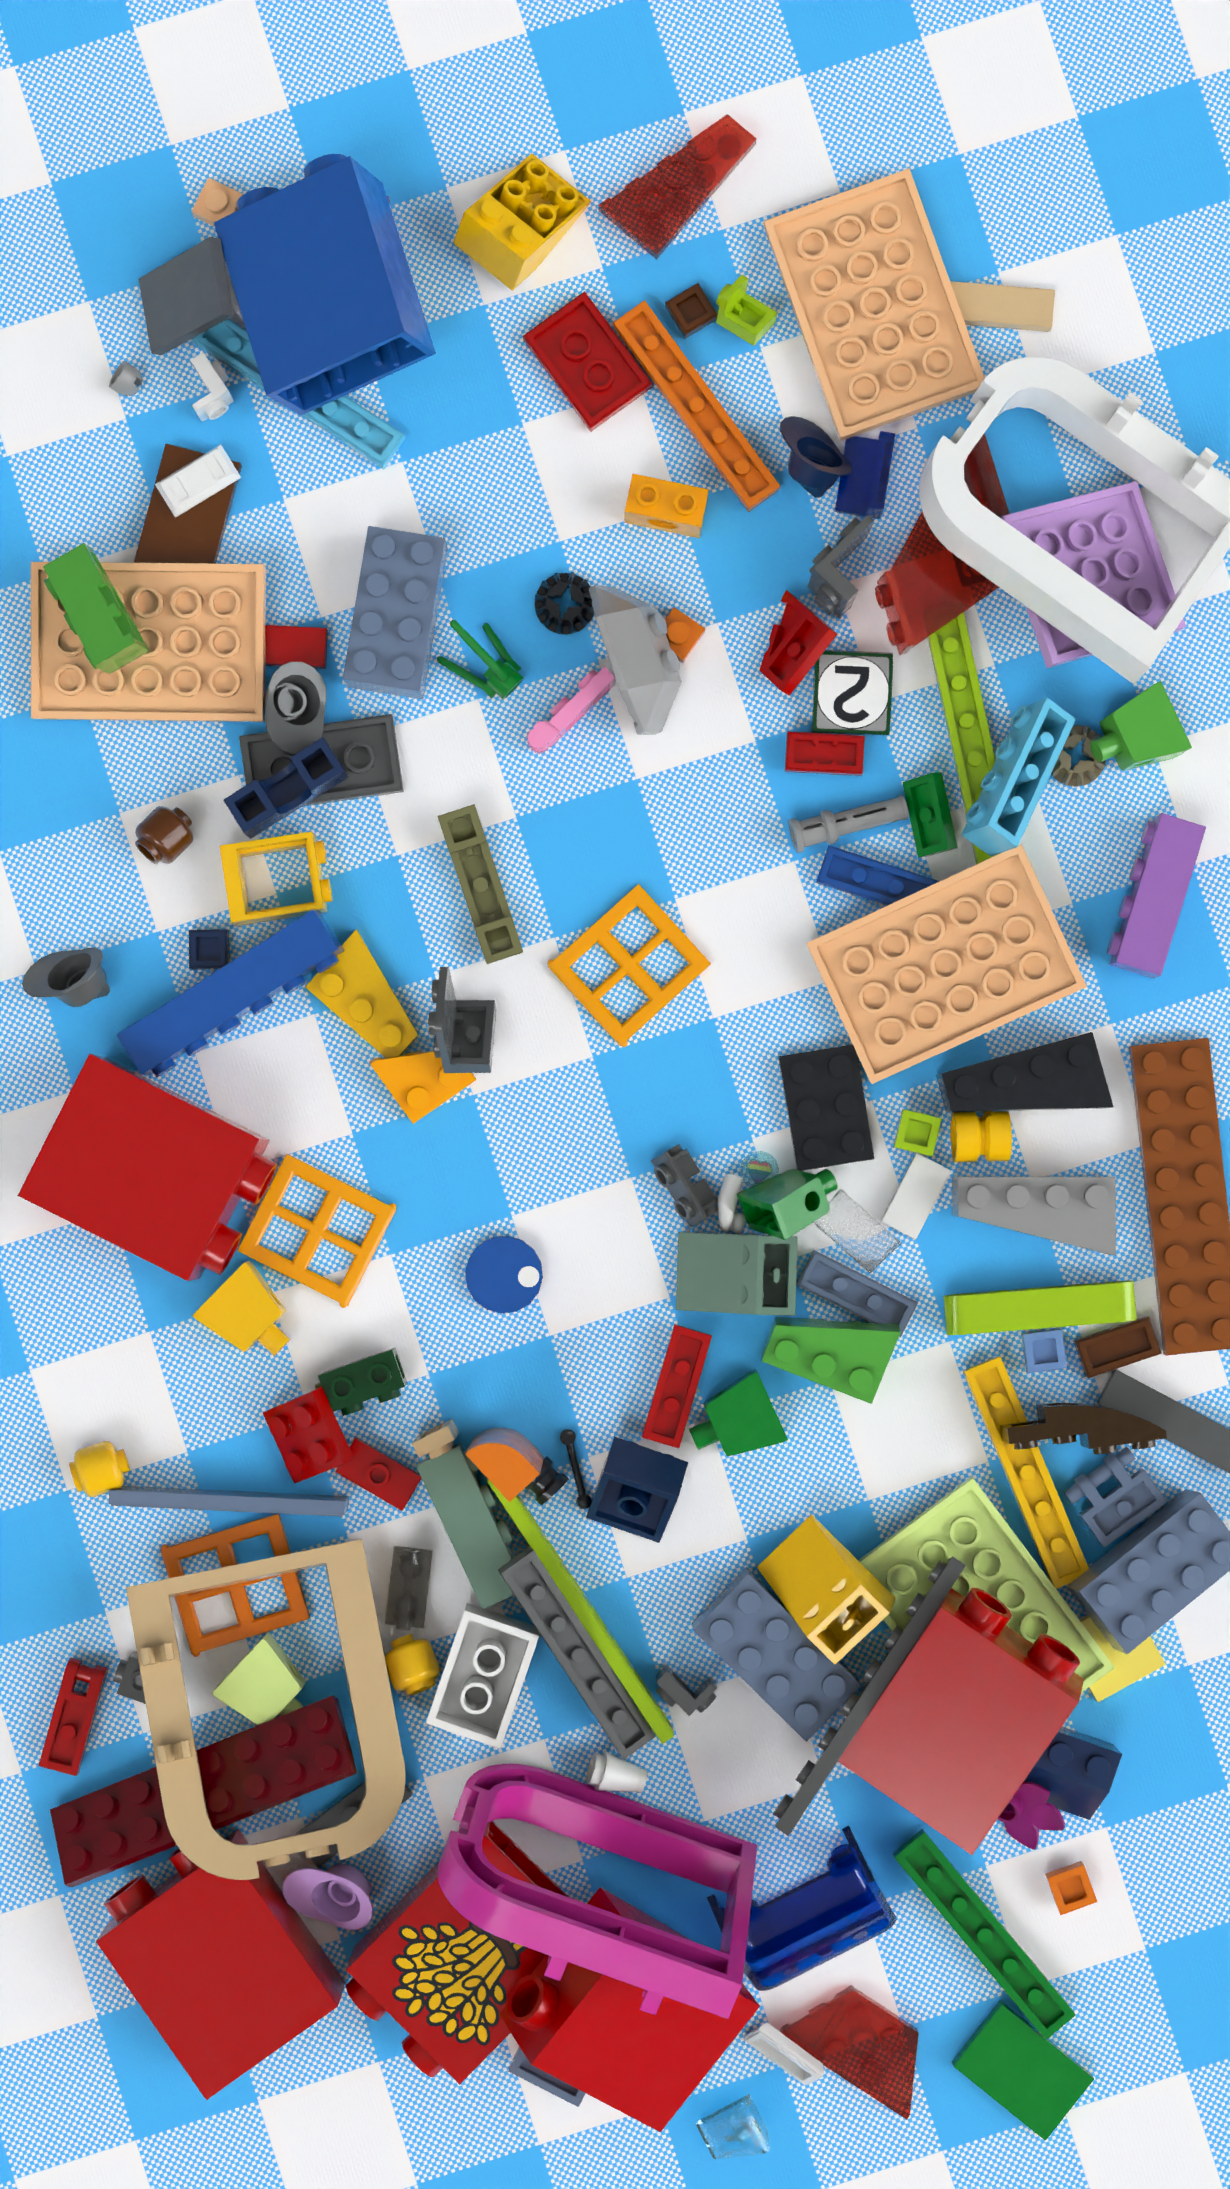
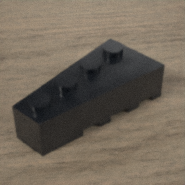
(1040, 1078)

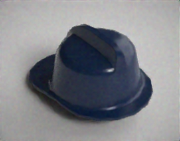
(813, 456)

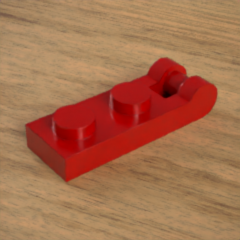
(73, 1718)

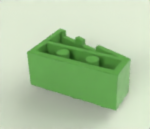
(94, 609)
(833, 1353)

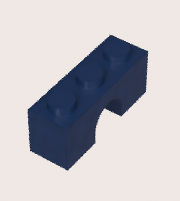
(272, 799)

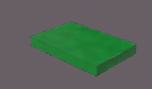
(1022, 2070)

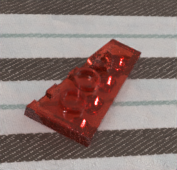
(672, 193)

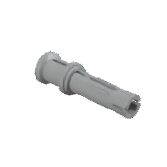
(829, 826)

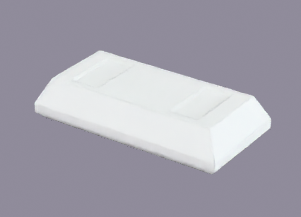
(198, 481)
(785, 2053)

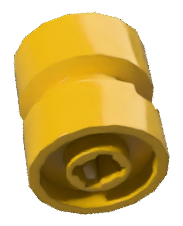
(981, 1136)

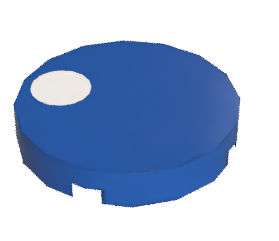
(504, 1274)

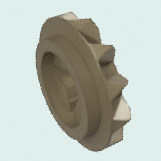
(1084, 771)

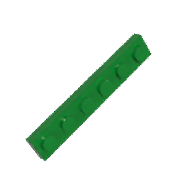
(984, 1934)

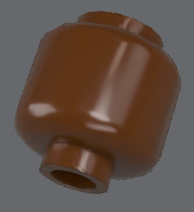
(164, 834)

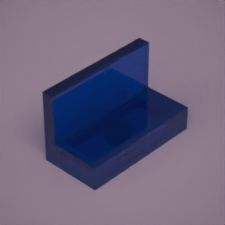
(866, 486)

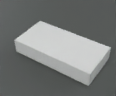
(915, 1196)

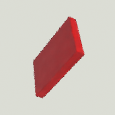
(587, 361)

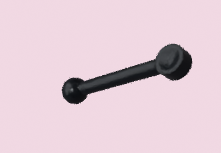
(568, 1437)

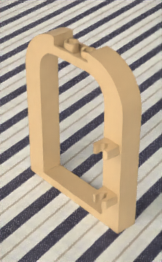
(173, 1730)

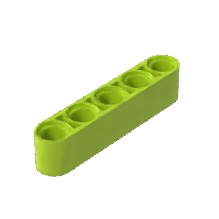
(1039, 1307)

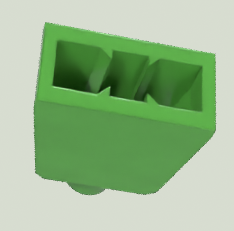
(1142, 732)

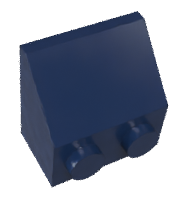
(637, 1489)
(1076, 1772)

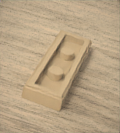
(1005, 306)

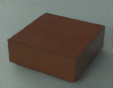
(691, 310)

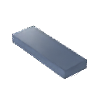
(855, 1292)

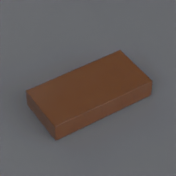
(1117, 1347)

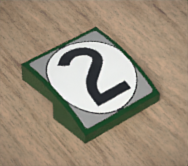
(852, 692)

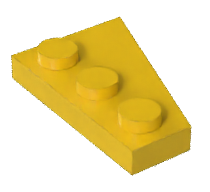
(364, 999)

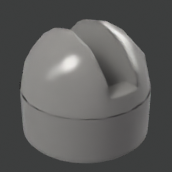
(125, 379)

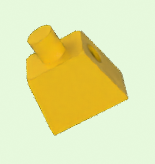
(245, 1311)

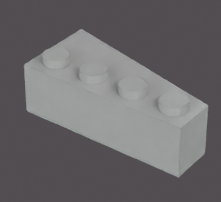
(1053, 1208)

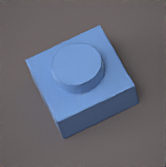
(1044, 1350)

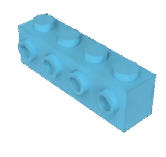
(1018, 776)

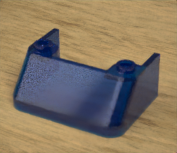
(814, 1919)

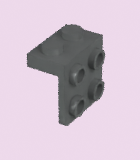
(830, 586)
(461, 1029)

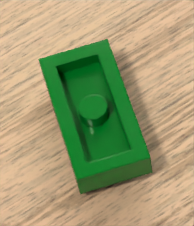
(929, 814)

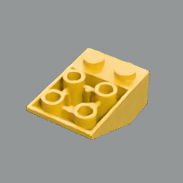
(520, 221)
(826, 1589)

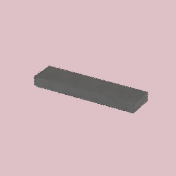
(1182, 1424)

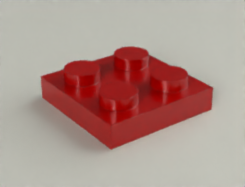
(308, 1435)

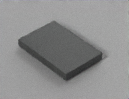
(186, 296)

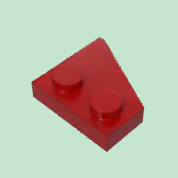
(795, 644)

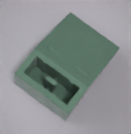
(736, 1273)

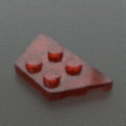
(862, 2046)

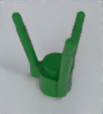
(502, 677)

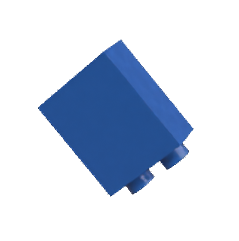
(323, 284)

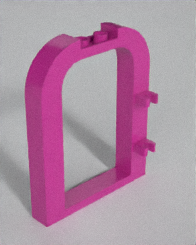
(584, 1933)

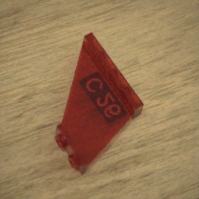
(927, 580)

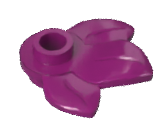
(1029, 1813)

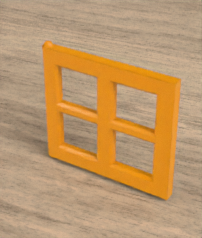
(629, 965)
(317, 1230)

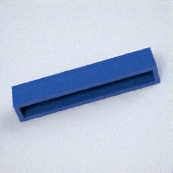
(230, 993)

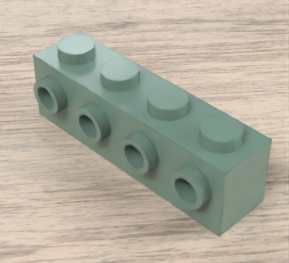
(470, 1521)

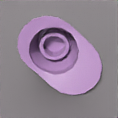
(331, 1895)

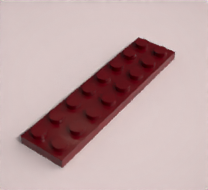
(238, 1781)

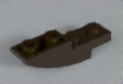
(1096, 1426)

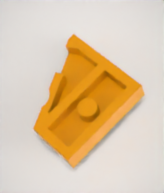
(419, 1081)

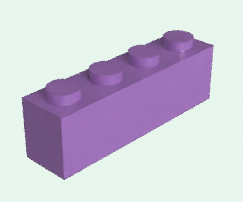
(1156, 896)

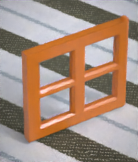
(247, 1625)

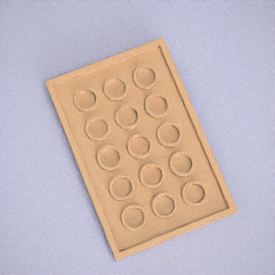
(874, 304)
(201, 638)
(946, 964)

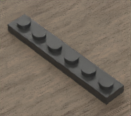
(576, 1652)

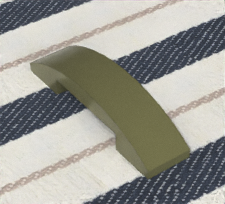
(480, 884)

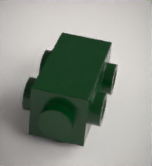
(363, 1379)

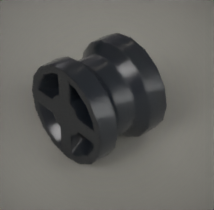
(547, 1482)

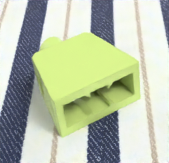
(262, 1683)

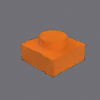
(682, 633)
(1071, 1888)

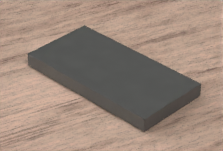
(362, 746)

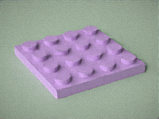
(1109, 545)

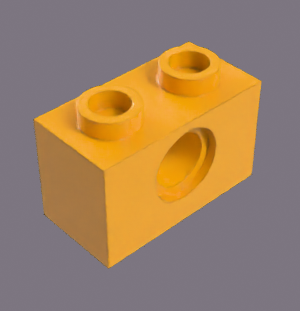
(666, 505)

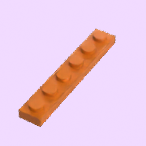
(696, 406)

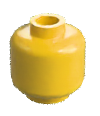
(99, 1468)
(411, 1665)

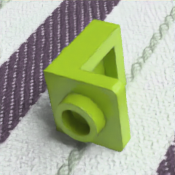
(743, 313)

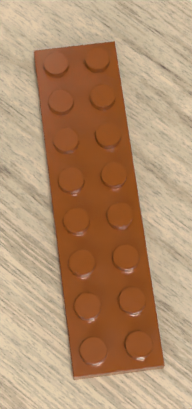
(1184, 1193)

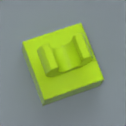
(917, 1132)

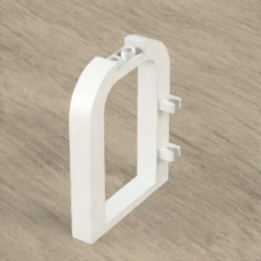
(1029, 571)

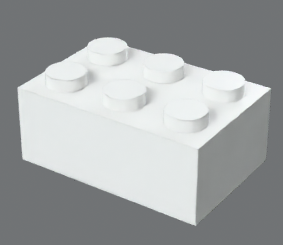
(483, 1676)

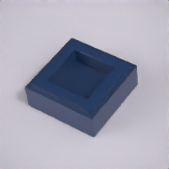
(208, 949)

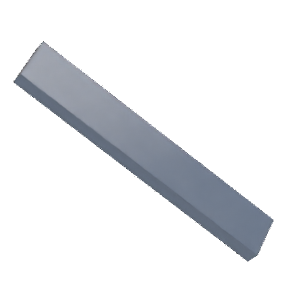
(229, 1501)

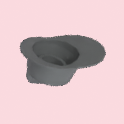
(295, 706)
(68, 975)

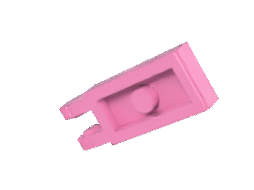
(569, 712)

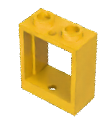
(235, 880)

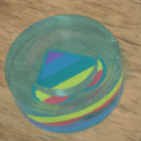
(757, 1168)

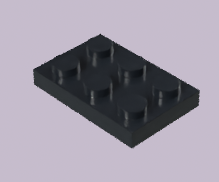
(826, 1107)

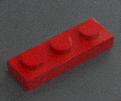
(676, 1386)

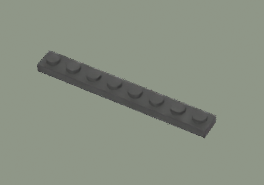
(858, 1707)

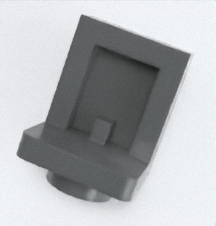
(675, 1691)

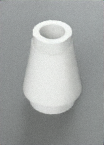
(615, 1774)

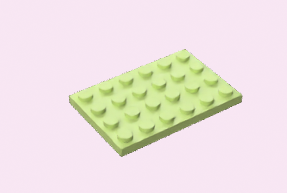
(995, 1560)

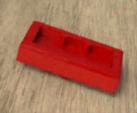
(824, 753)
(380, 1474)

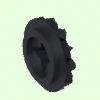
(549, 612)

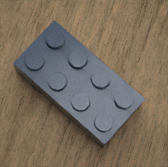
(395, 612)
(1155, 1571)
(774, 1655)

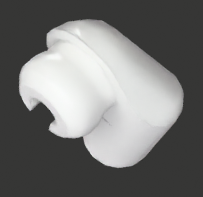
(727, 1202)

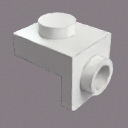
(214, 377)

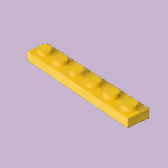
(1027, 1474)

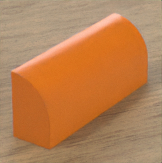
(506, 1459)

